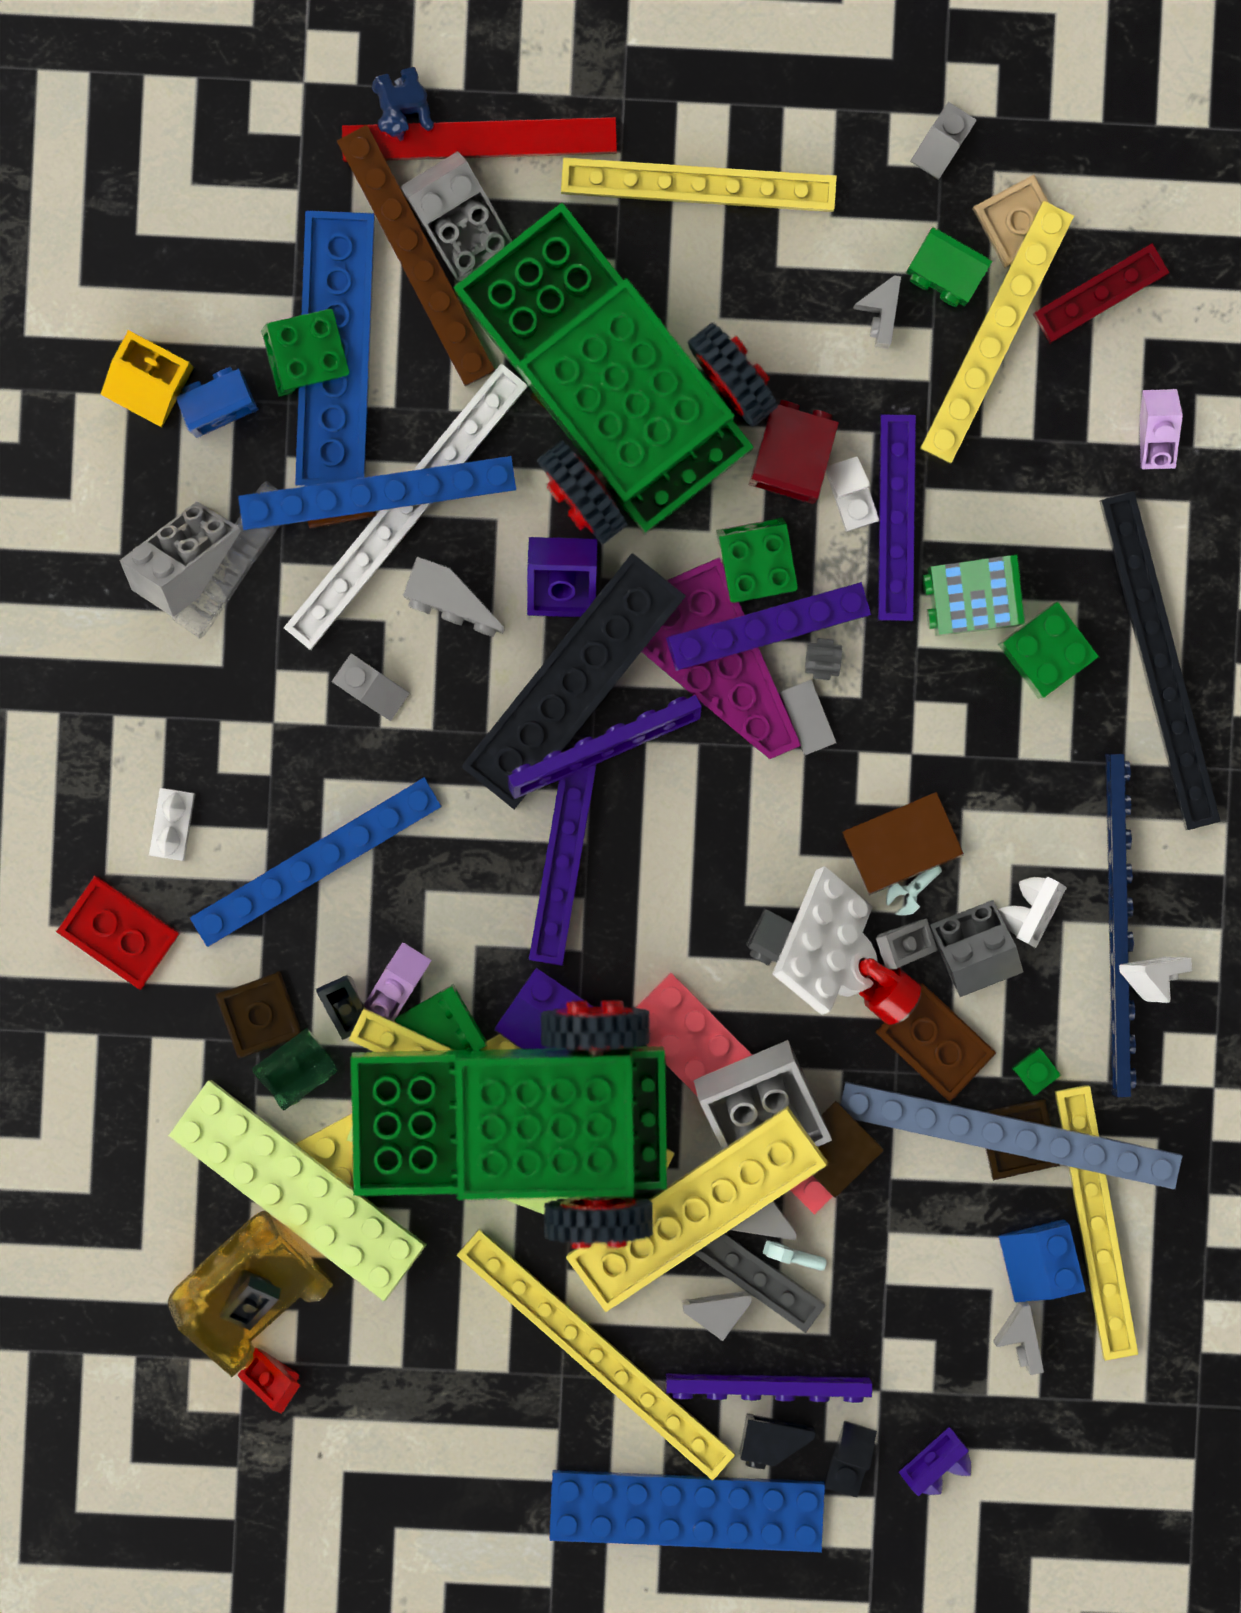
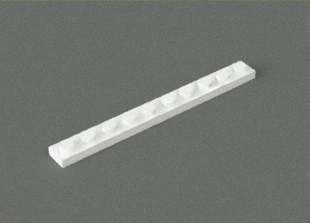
(393, 524)

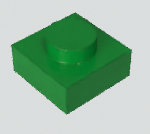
(1036, 1071)

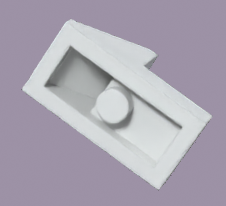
(852, 493)
(1152, 976)

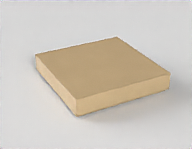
(1009, 216)

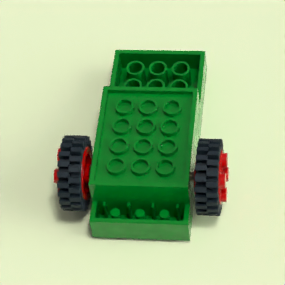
(613, 378)
(524, 1123)

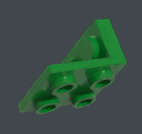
(304, 350)
(757, 560)
(445, 1020)

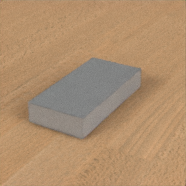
(807, 717)

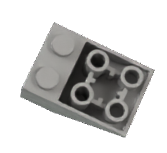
(456, 215)
(180, 558)
(442, 590)

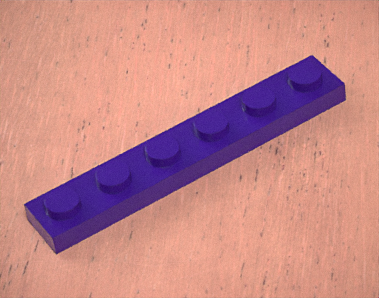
(896, 518)
(768, 626)
(593, 751)
(562, 867)
(783, 1387)

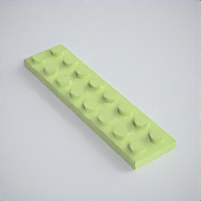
(297, 1190)

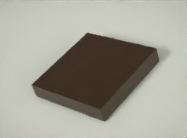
(259, 1014)
(848, 1151)
(1006, 1164)

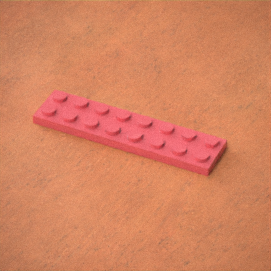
(700, 1045)

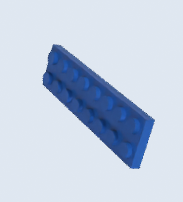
(335, 411)
(687, 1511)

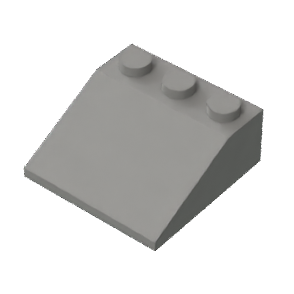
(755, 1090)

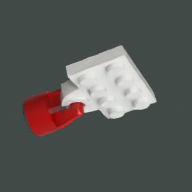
(834, 957)

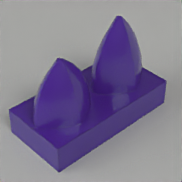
(942, 1455)

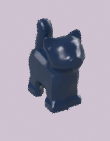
(402, 99)

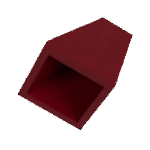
(794, 452)

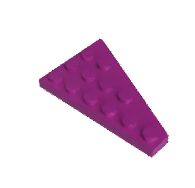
(732, 686)

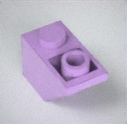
(1160, 428)
(397, 982)

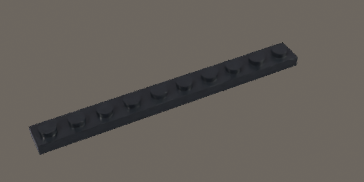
(1159, 661)

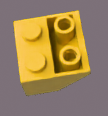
(145, 378)

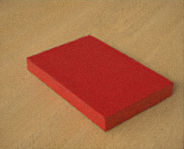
(118, 932)

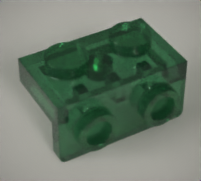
(295, 1069)

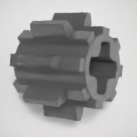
(823, 659)

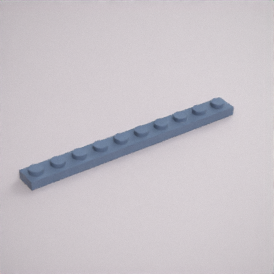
(1011, 1135)

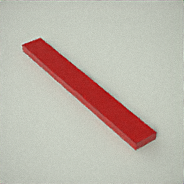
(498, 139)

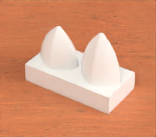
(172, 824)
(1031, 923)

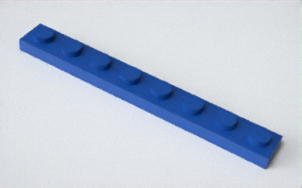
(377, 493)
(315, 862)

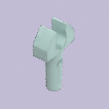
(913, 890)
(788, 1255)

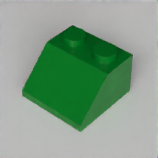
(948, 268)

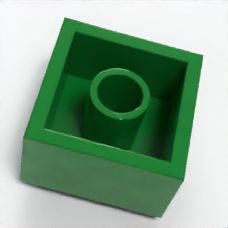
(1048, 650)

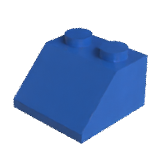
(216, 402)
(1042, 1262)

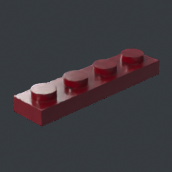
(1101, 293)

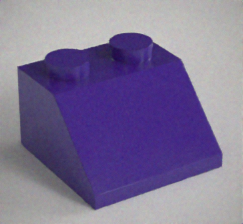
(561, 576)
(523, 1018)

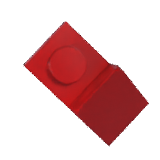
(270, 1380)

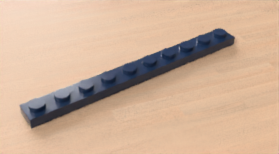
(1120, 909)

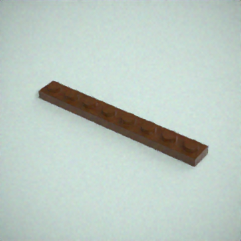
(415, 255)

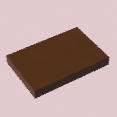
(902, 843)
(938, 1045)

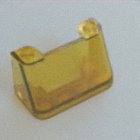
(260, 1248)

